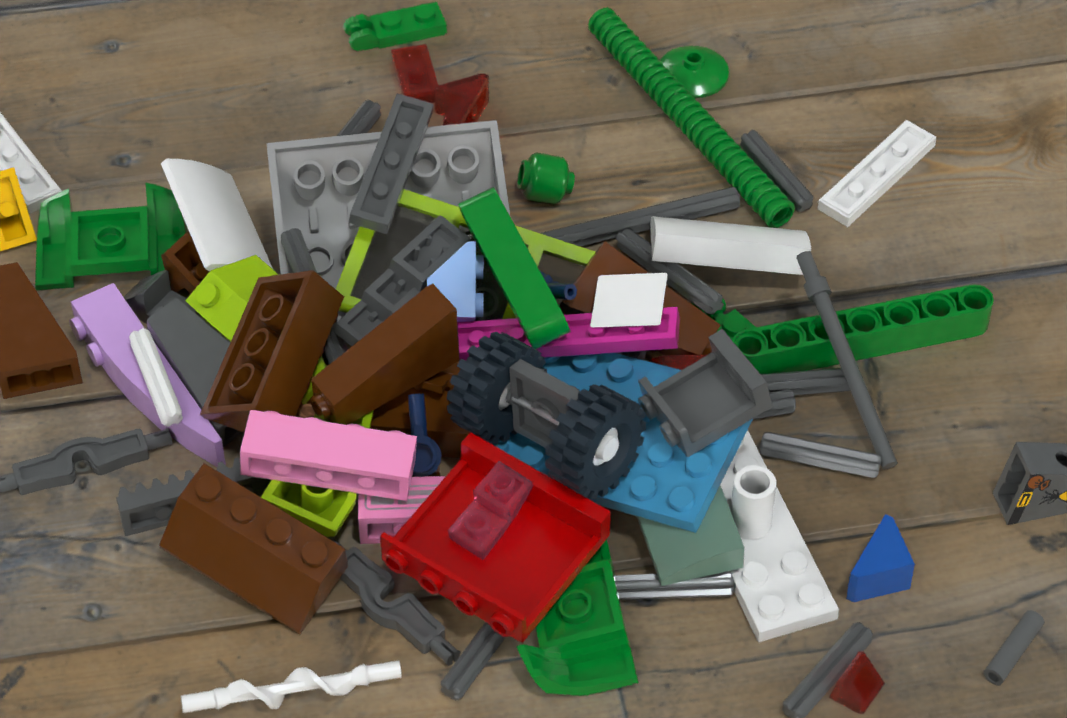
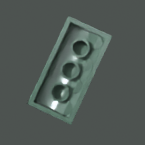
(691, 555)

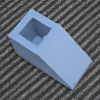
(458, 282)

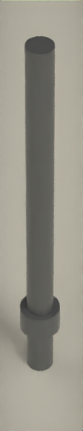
(819, 292)

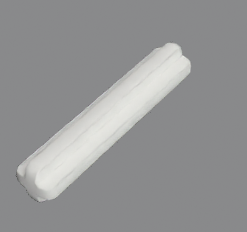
(156, 377)

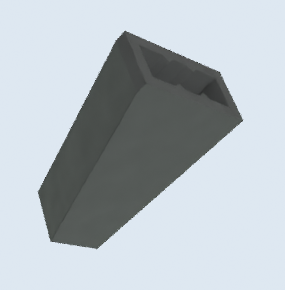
(192, 351)

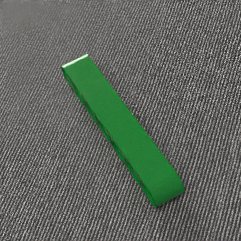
(870, 330)

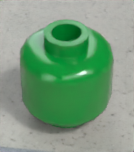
(545, 178)

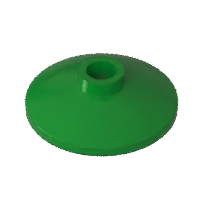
(698, 69)

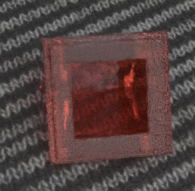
(858, 684)

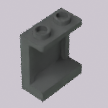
(706, 397)

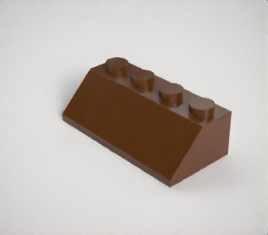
(274, 348)
(253, 548)

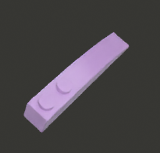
(105, 324)

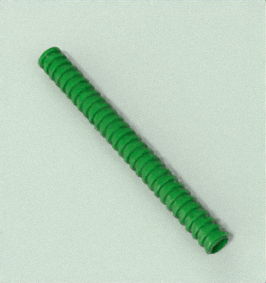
(691, 118)

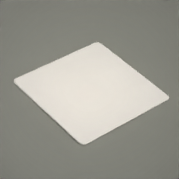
(629, 300)

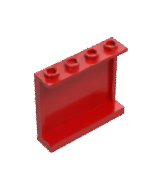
(527, 566)

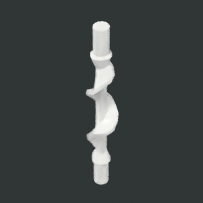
(299, 680)

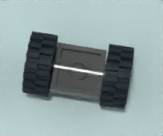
(584, 431)

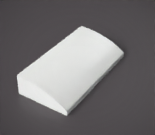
(213, 213)
(727, 245)

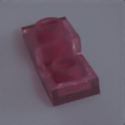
(492, 510)

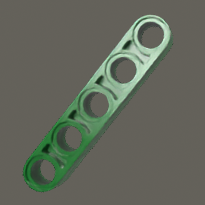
(514, 268)

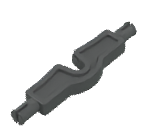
(102, 454)
(402, 614)

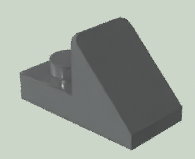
(152, 293)

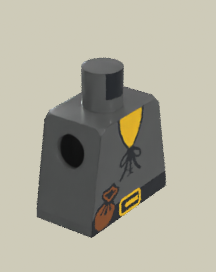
(1033, 482)

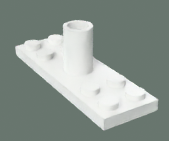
(779, 578)

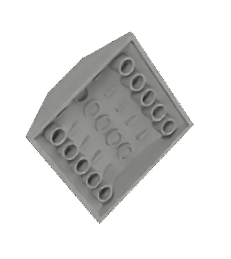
(320, 179)

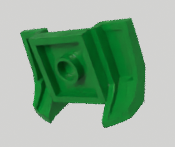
(104, 238)
(583, 636)

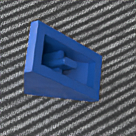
(883, 566)

